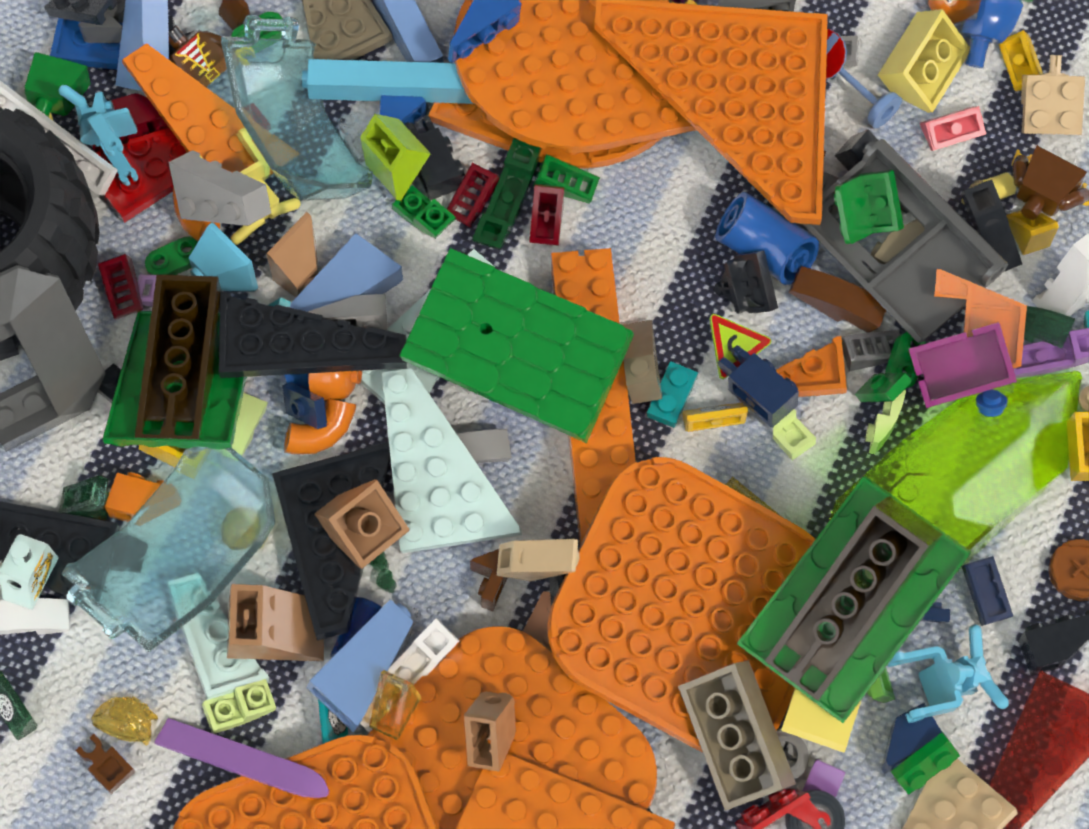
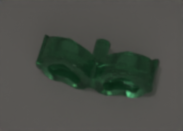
(385, 577)

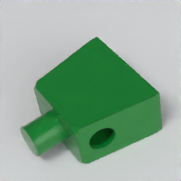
(46, 77)

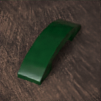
(508, 196)

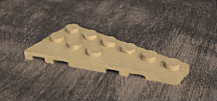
(959, 801)

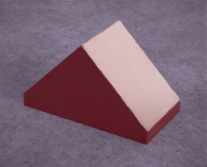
(547, 214)

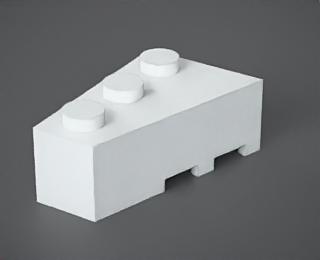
(1071, 287)

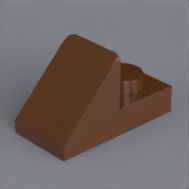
(490, 588)

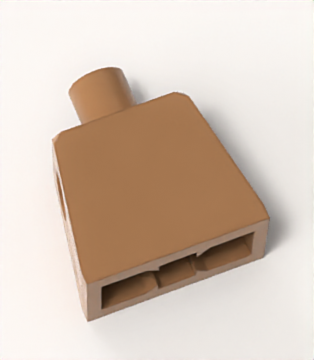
(489, 719)

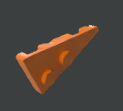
(818, 371)

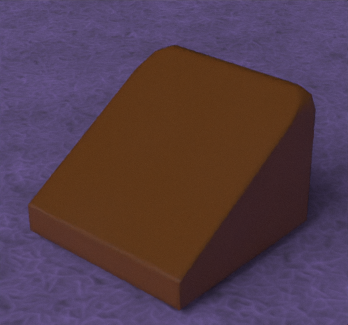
(234, 12)

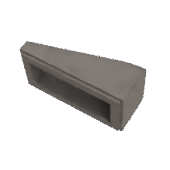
(856, 361)

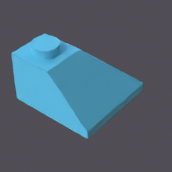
(222, 258)

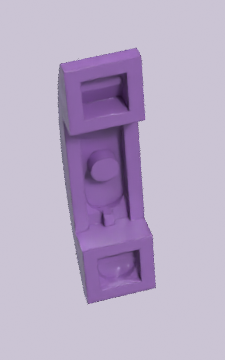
(1046, 358)

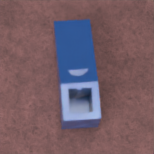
(482, 25)

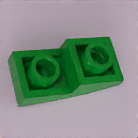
(422, 213)

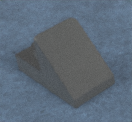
(109, 31)

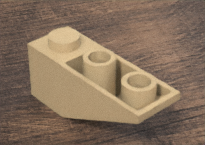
(537, 558)

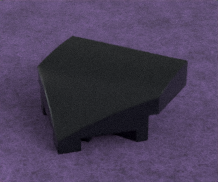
(748, 283)

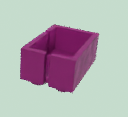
(963, 365)

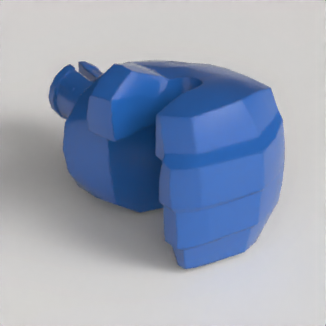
(993, 25)

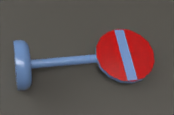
(836, 55)

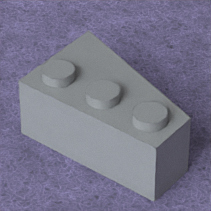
(215, 194)

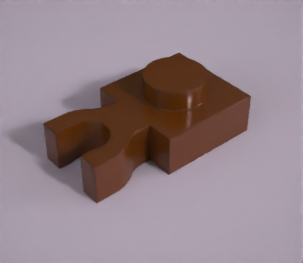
(108, 766)

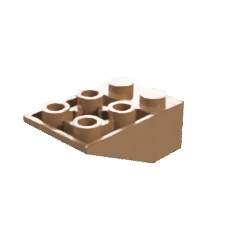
(270, 625)

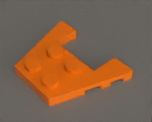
(986, 308)

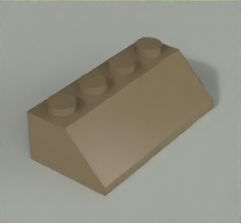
(736, 735)

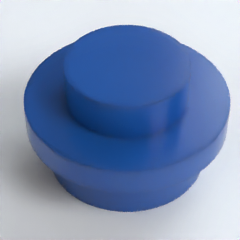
(991, 403)

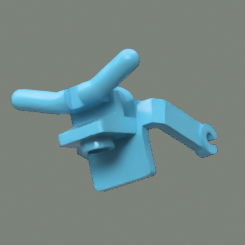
(102, 127)
(949, 681)

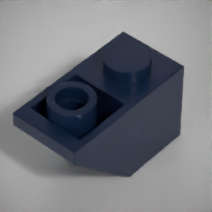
(907, 739)

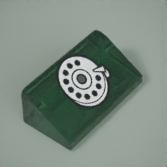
(14, 711)

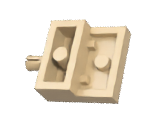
(1053, 101)

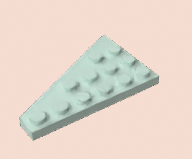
(434, 475)

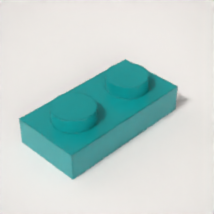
(675, 390)

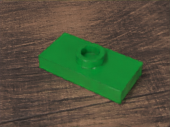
(883, 387)

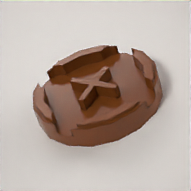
(1070, 569)

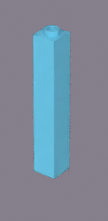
(371, 79)

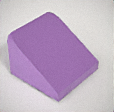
(824, 778)

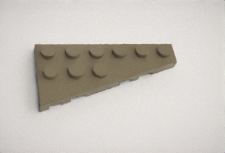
(344, 28)

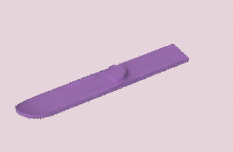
(241, 759)

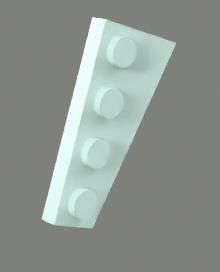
(207, 643)

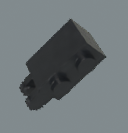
(440, 172)

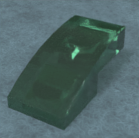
(1047, 326)

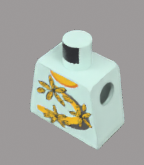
(29, 565)

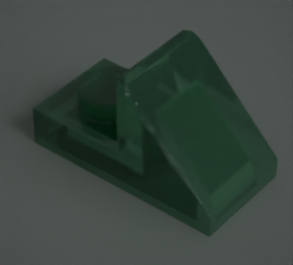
(86, 498)

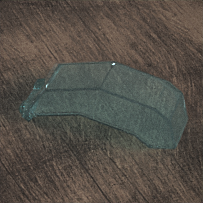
(281, 118)
(176, 548)

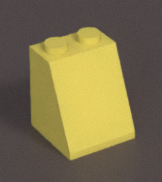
(815, 724)

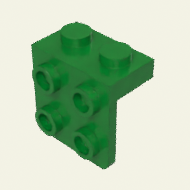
(868, 205)

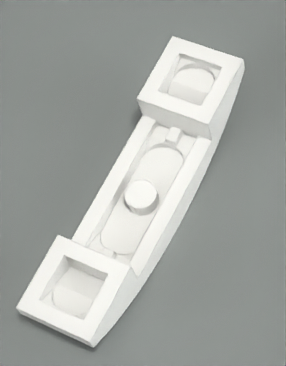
(46, 617)
(420, 658)

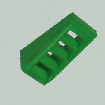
(569, 171)

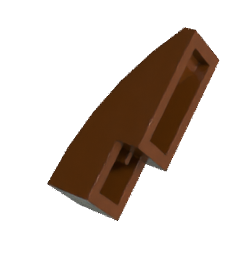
(838, 298)

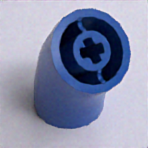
(754, 226)

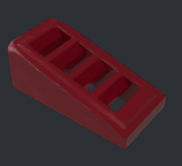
(474, 172)
(113, 266)

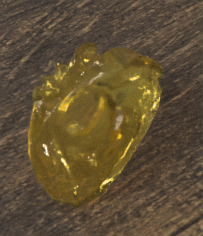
(125, 719)

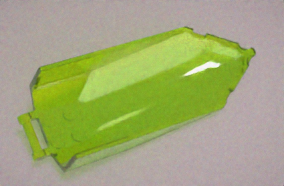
(981, 470)

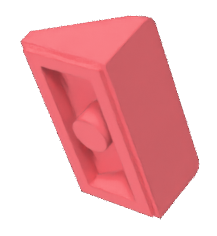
(953, 127)

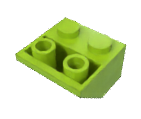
(392, 153)

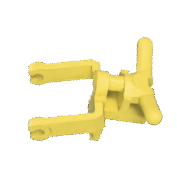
(260, 171)

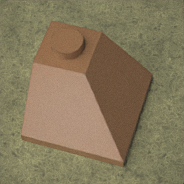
(294, 257)
(362, 522)

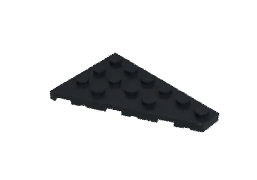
(325, 571)

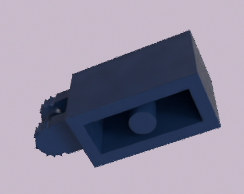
(760, 386)

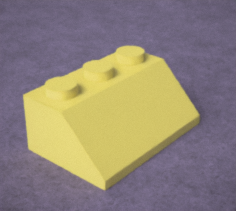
(925, 60)

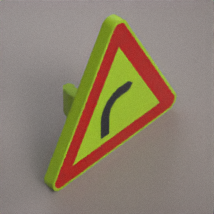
(729, 334)

